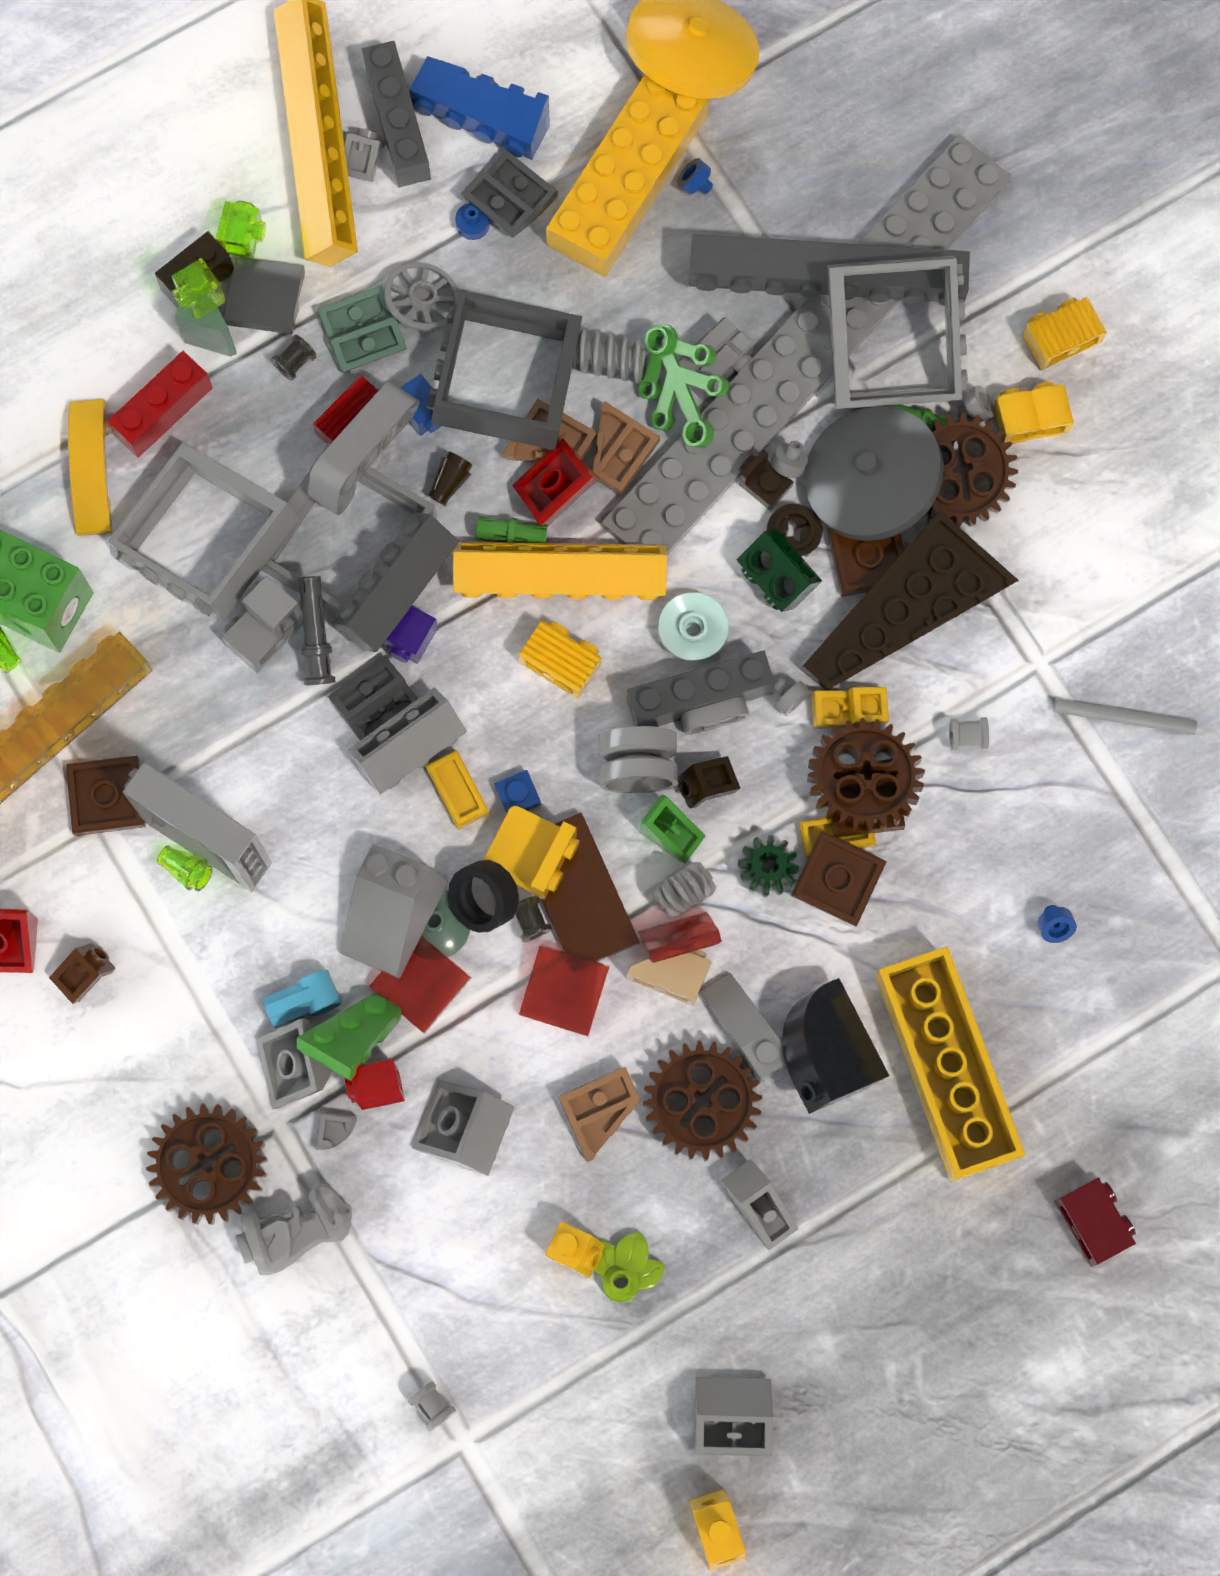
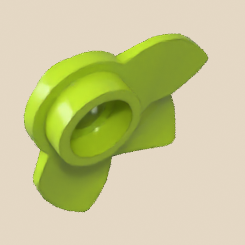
(630, 1262)

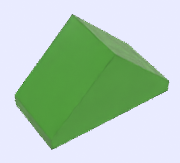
(671, 829)

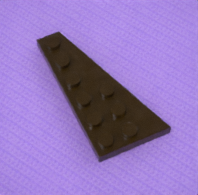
(923, 588)

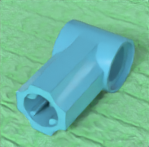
(311, 996)

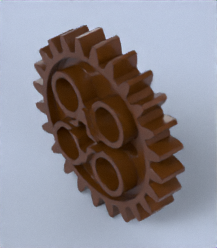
(991, 464)
(869, 805)
(727, 1122)
(189, 1136)

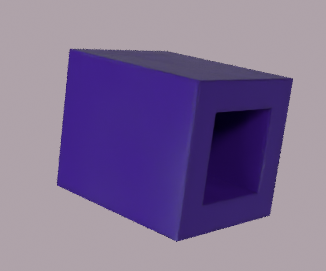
(411, 636)

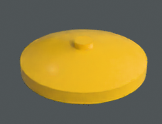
(692, 46)

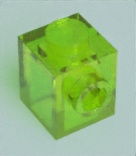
(240, 229)
(197, 289)

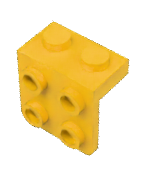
(533, 850)

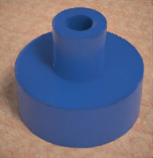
(695, 177)
(471, 222)
(1056, 924)

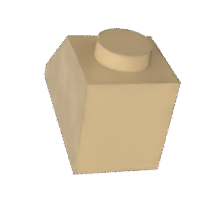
(675, 977)

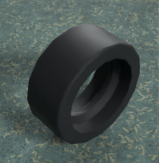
(502, 887)

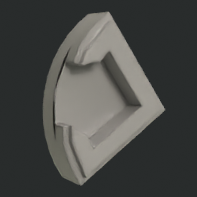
(333, 1129)

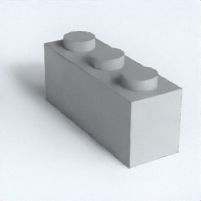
(407, 740)

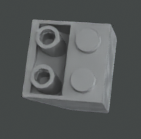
(733, 1416)

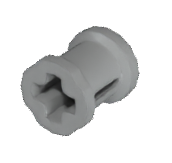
(969, 733)
(431, 1406)

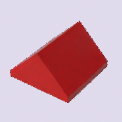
(554, 483)
(17, 940)

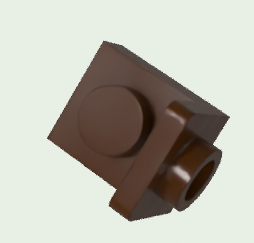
(81, 971)

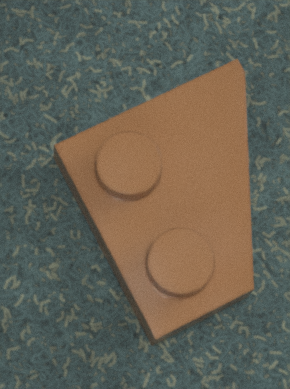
(575, 433)
(621, 448)
(599, 1109)

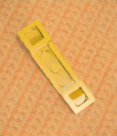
(88, 467)

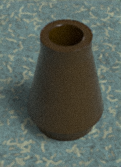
(449, 477)

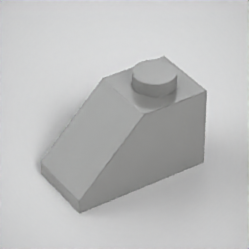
(760, 1204)

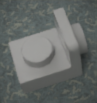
(362, 153)

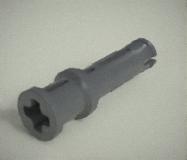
(316, 647)

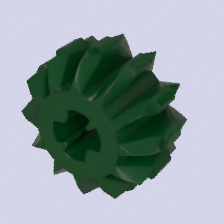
(754, 865)

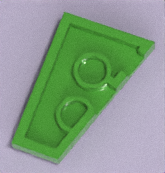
(350, 1035)

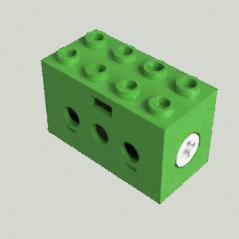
(40, 593)

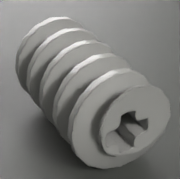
(611, 356)

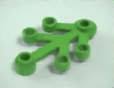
(677, 383)

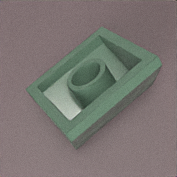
(206, 332)

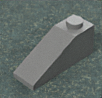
(745, 1027)

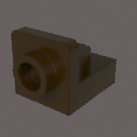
(763, 481)
(708, 781)

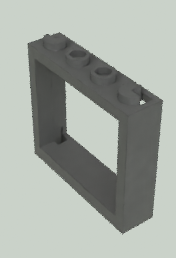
(513, 317)

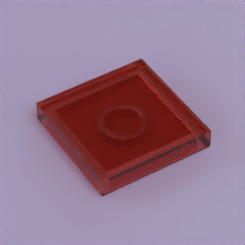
(679, 937)
(425, 985)
(564, 990)

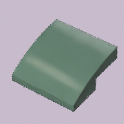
(361, 329)

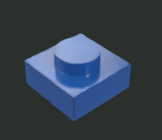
(518, 791)

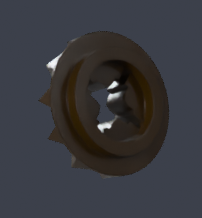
(798, 516)

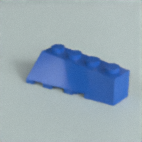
(481, 106)

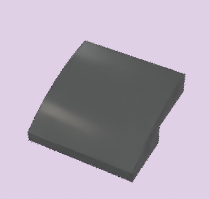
(510, 194)
(264, 295)
(372, 697)

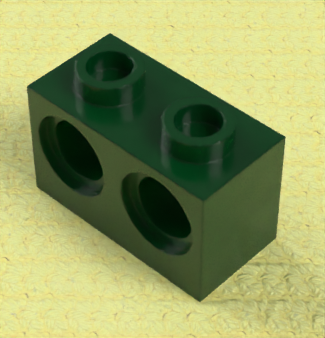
(784, 563)

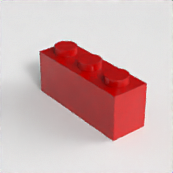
(160, 404)

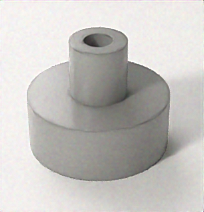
(977, 403)
(789, 459)
(790, 696)

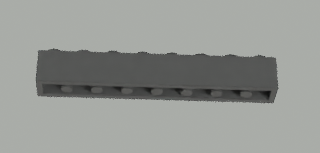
(802, 268)

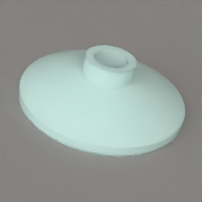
(695, 610)

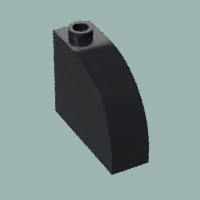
(829, 1048)

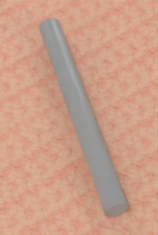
(1125, 716)

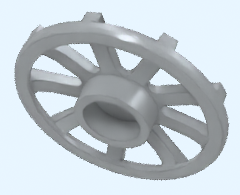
(420, 296)

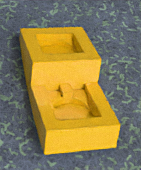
(837, 707)

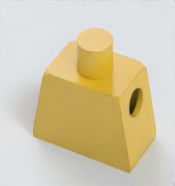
(717, 1529)

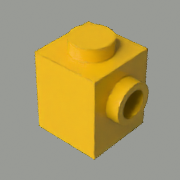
(575, 1250)

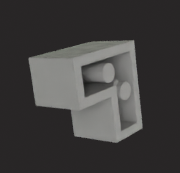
(265, 626)

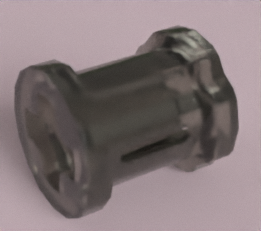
(293, 357)
(531, 919)

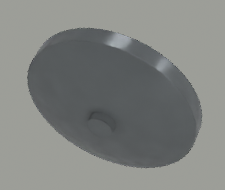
(874, 473)

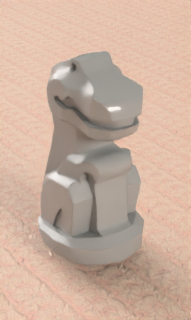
(285, 1237)

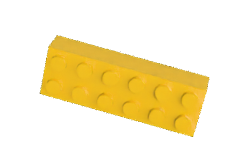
(625, 175)
(949, 1064)

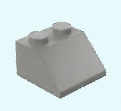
(463, 1126)

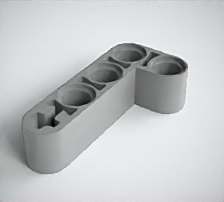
(358, 446)

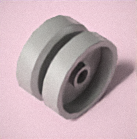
(638, 759)

